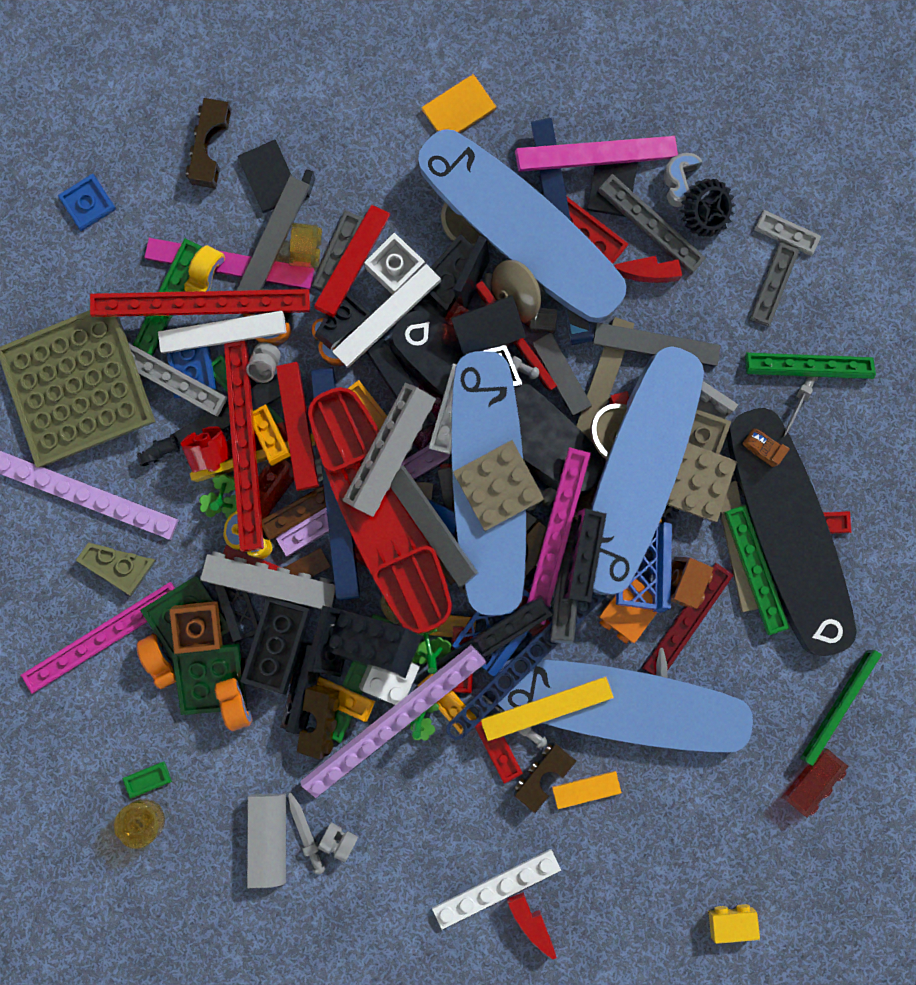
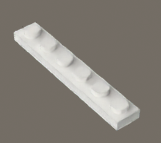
(496, 889)

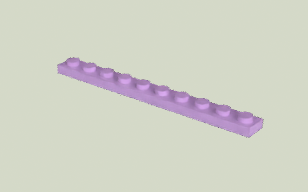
(87, 496)
(317, 525)
(393, 721)

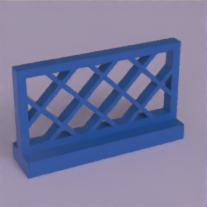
(661, 574)
(502, 654)

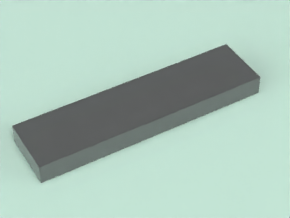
(344, 233)
(774, 284)
(562, 374)

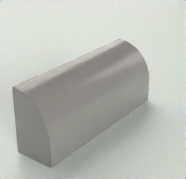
(266, 840)

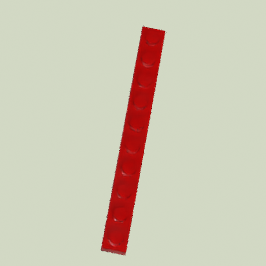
(199, 303)
(243, 447)

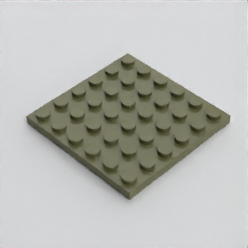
(75, 386)

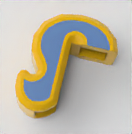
(202, 269)
(231, 538)

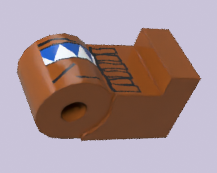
(765, 447)

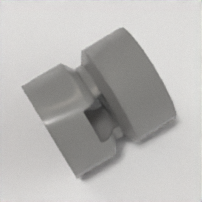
(263, 362)
(346, 842)

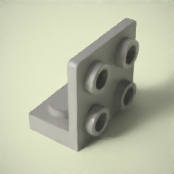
(714, 402)

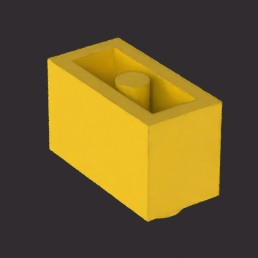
(734, 924)

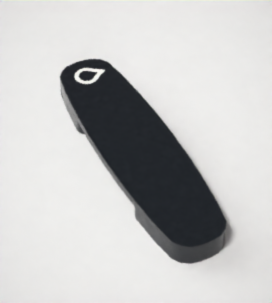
(429, 350)
(793, 538)

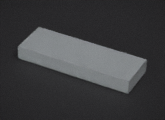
(787, 232)

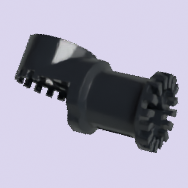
(160, 448)

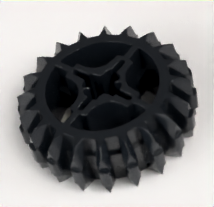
(715, 204)

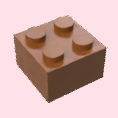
(689, 581)
(196, 627)

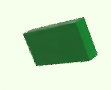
(147, 779)

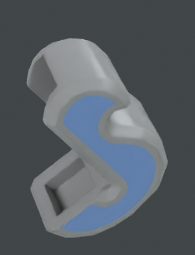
(675, 177)

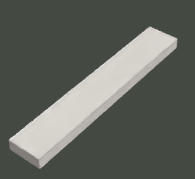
(387, 315)
(222, 332)

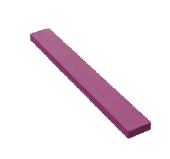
(595, 153)
(235, 265)
(559, 525)
(90, 644)

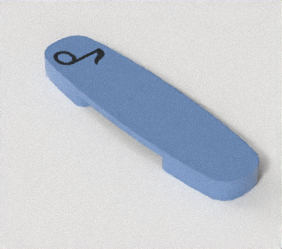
(522, 225)
(481, 421)
(645, 463)
(643, 709)

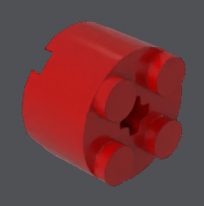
(206, 449)

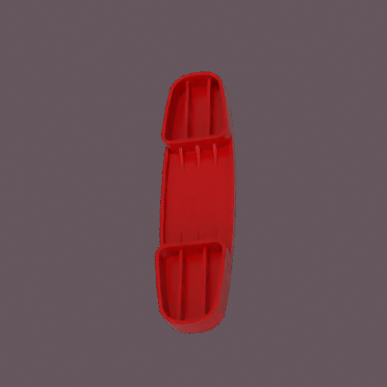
(389, 541)

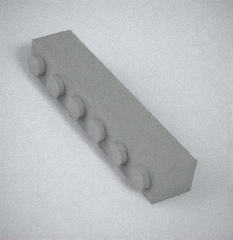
(389, 449)
(267, 582)

